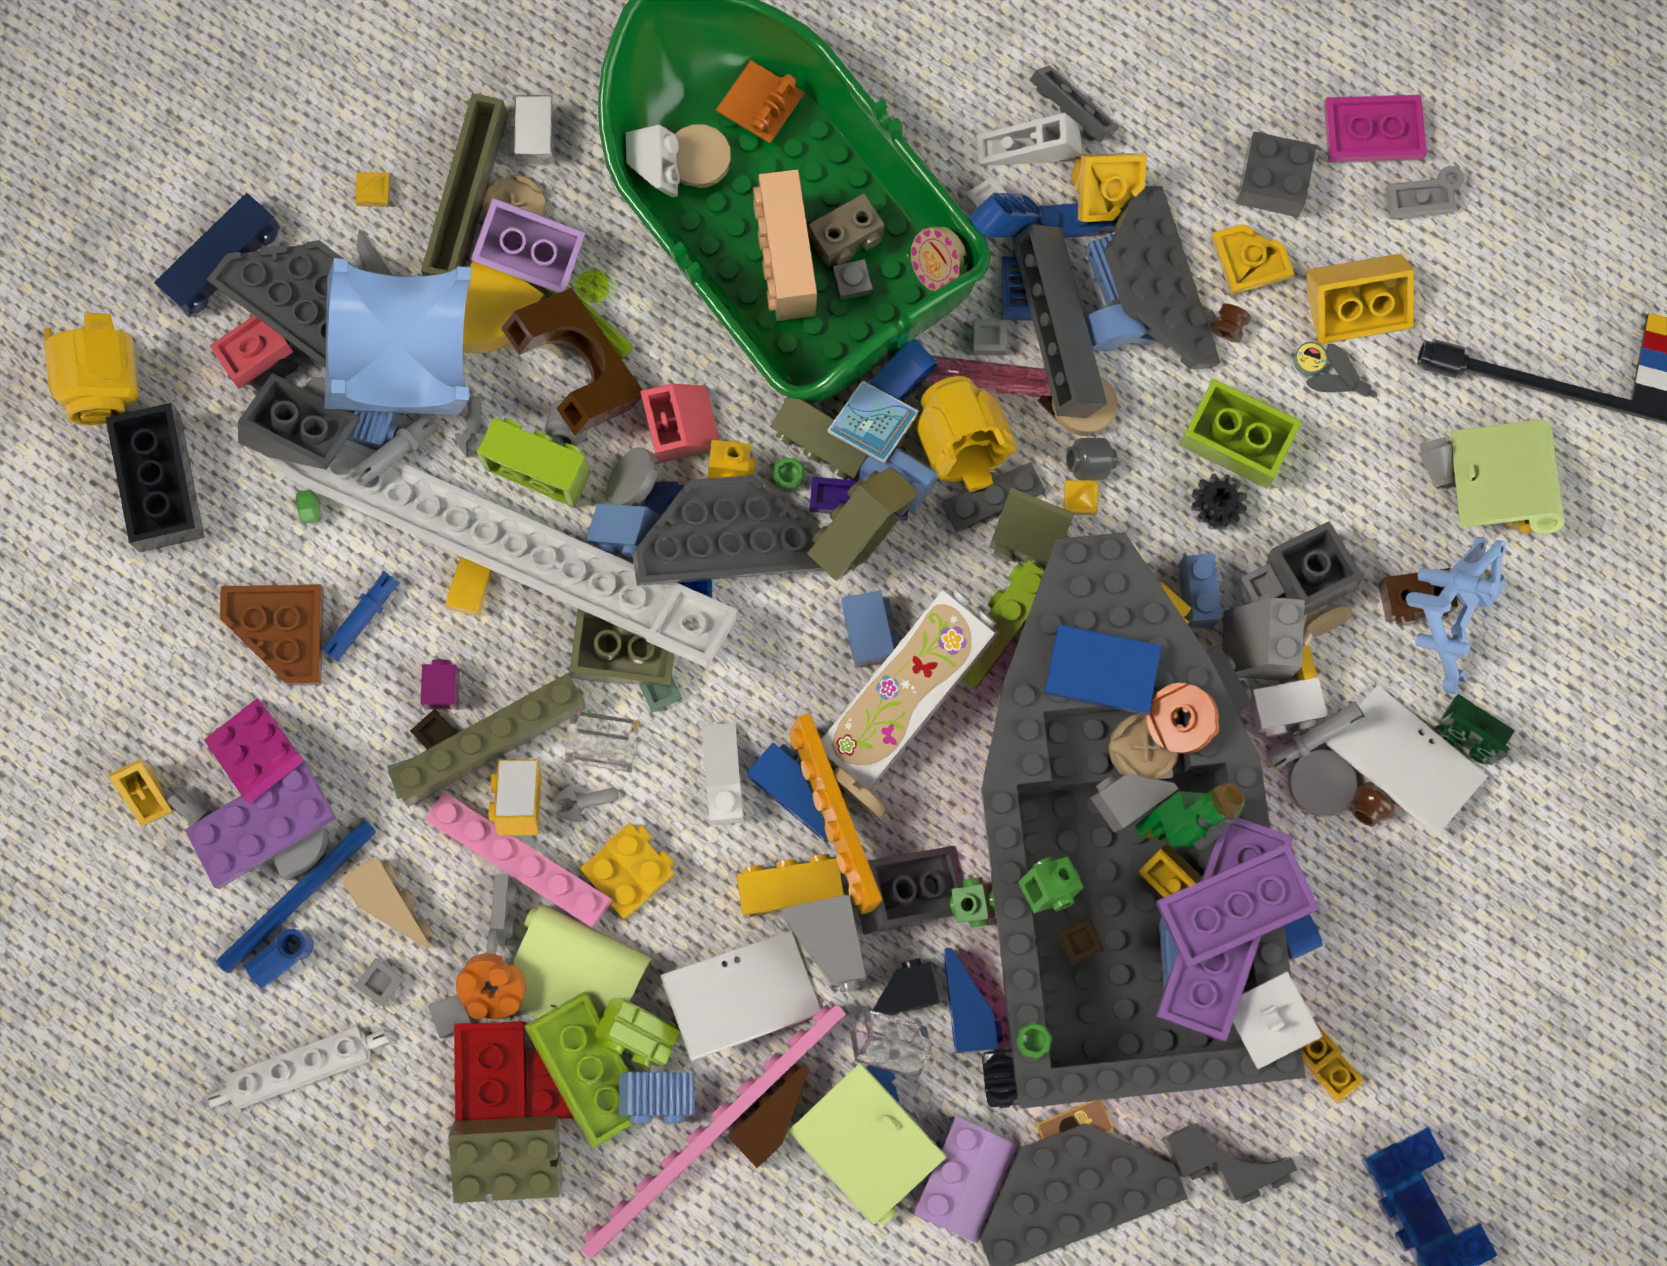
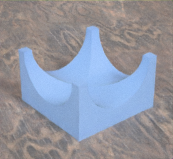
(395, 341)

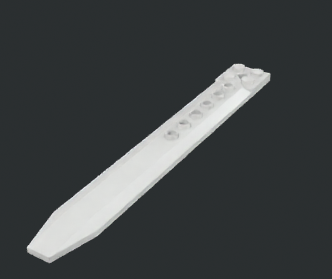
(523, 551)

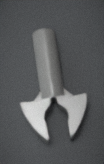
(474, 425)
(583, 801)

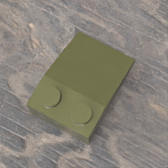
(1029, 529)
(616, 655)

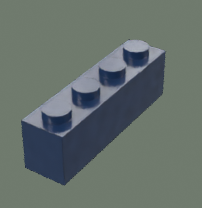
(240, 229)

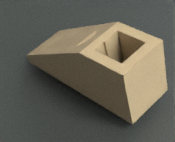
(378, 894)

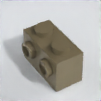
(846, 231)

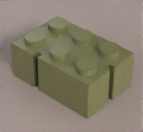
(862, 522)
(505, 1159)

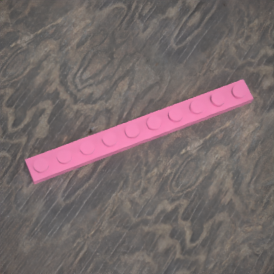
(702, 1138)

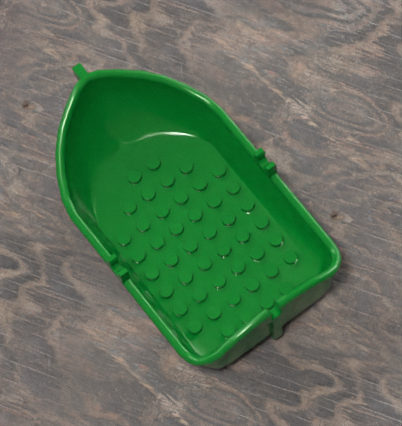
(672, 70)

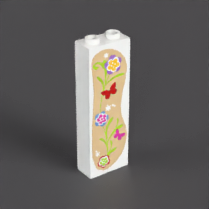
(909, 687)

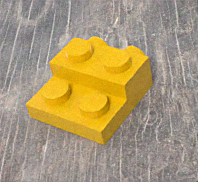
(629, 869)

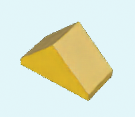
(141, 791)

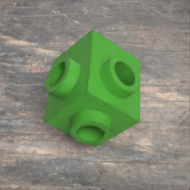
(1051, 884)
(973, 902)

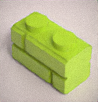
(637, 1033)

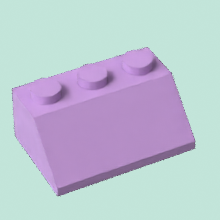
(528, 246)
(967, 1180)

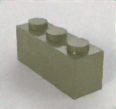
(808, 426)

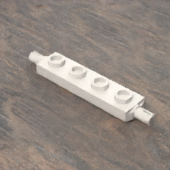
(297, 1068)

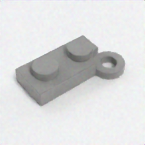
(1425, 196)
(501, 925)

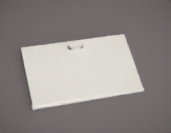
(1417, 775)
(735, 1002)

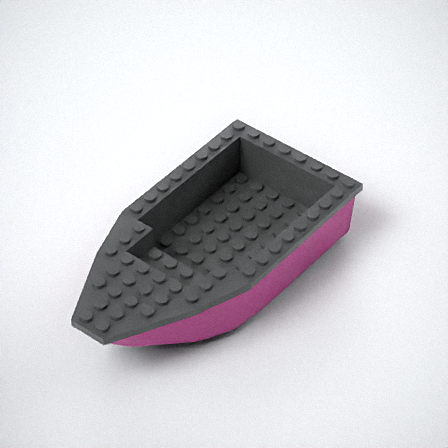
(1039, 806)

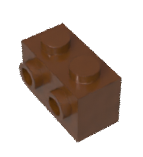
(1394, 593)

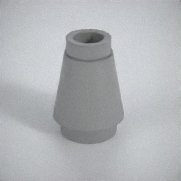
(1438, 461)

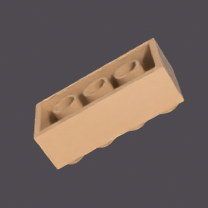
(785, 245)

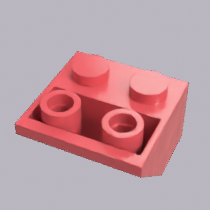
(679, 420)

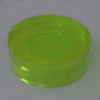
(592, 286)

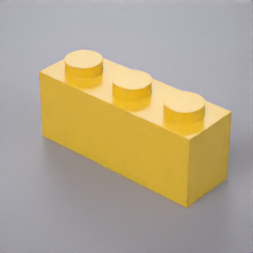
(788, 885)

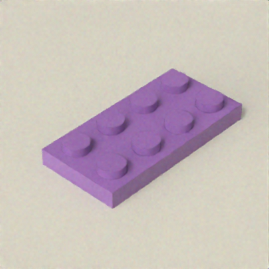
(249, 834)
(1237, 905)

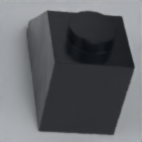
(909, 989)

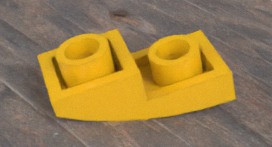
(1330, 1067)

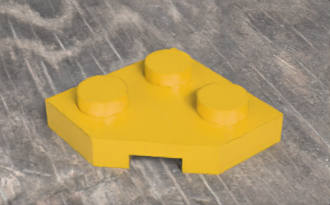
(1109, 183)
(1250, 259)

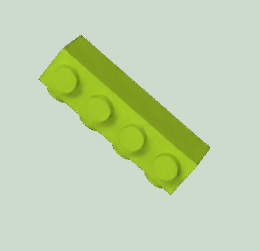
(1010, 612)

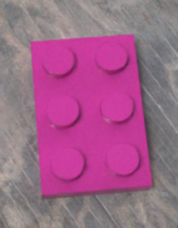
(1375, 128)
(253, 750)

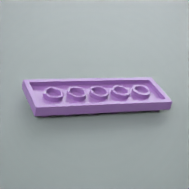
(1209, 992)

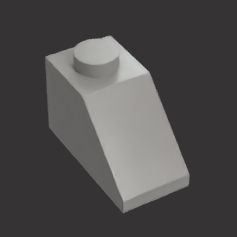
(1129, 797)

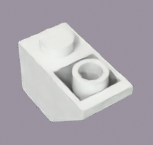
(653, 156)

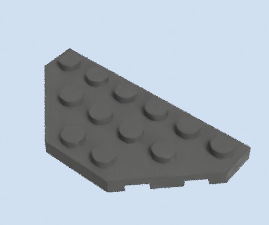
(1157, 281)
(283, 290)
(724, 532)
(1072, 1190)

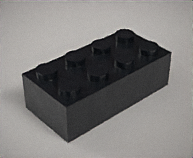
(154, 477)

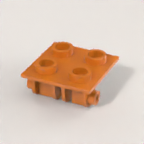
(761, 101)

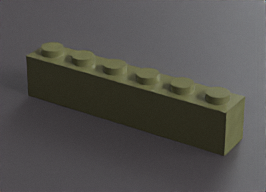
(466, 185)
(487, 740)

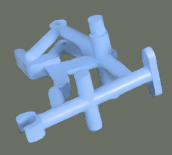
(1472, 590)

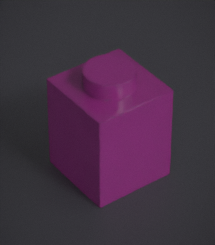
(440, 685)

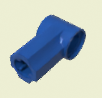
(277, 957)

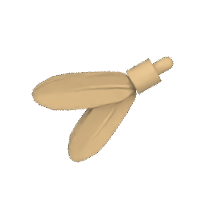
(1317, 625)

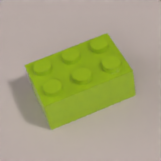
(1240, 433)
(534, 461)

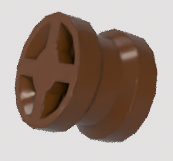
(1231, 322)

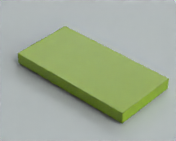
(582, 1067)

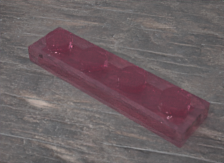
(995, 376)

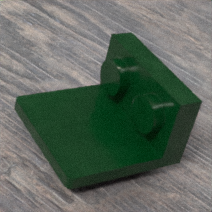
(1475, 730)

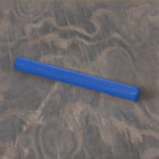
(296, 896)

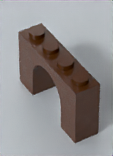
(567, 322)

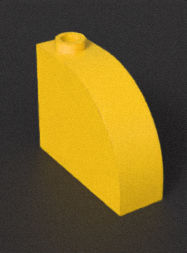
(489, 304)

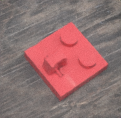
(250, 350)

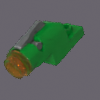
(1193, 817)

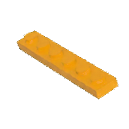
(838, 824)

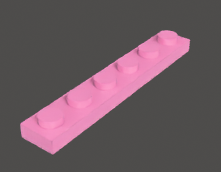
(519, 860)

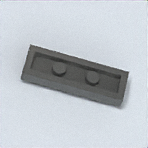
(1073, 103)
(974, 507)

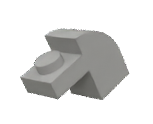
(302, 855)

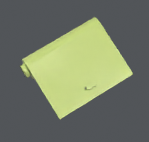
(1513, 475)
(570, 958)
(867, 1144)

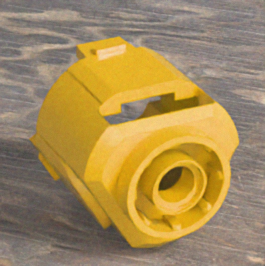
(91, 370)
(963, 432)

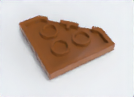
(279, 626)

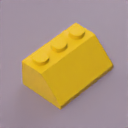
(1361, 298)

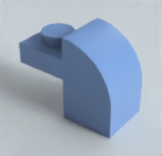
(1113, 328)

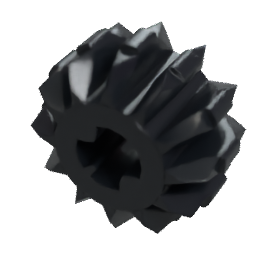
(1226, 491)
(999, 1078)

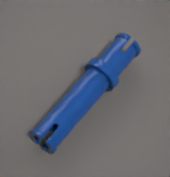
(360, 616)

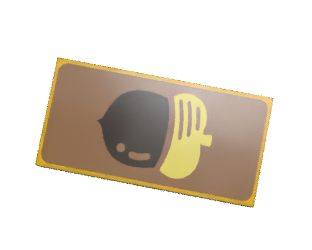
(1091, 1113)

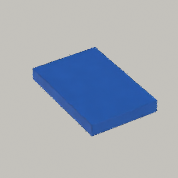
(1103, 669)

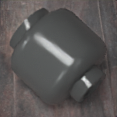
(1091, 459)

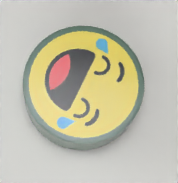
(1310, 358)

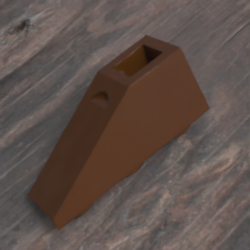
(767, 1127)

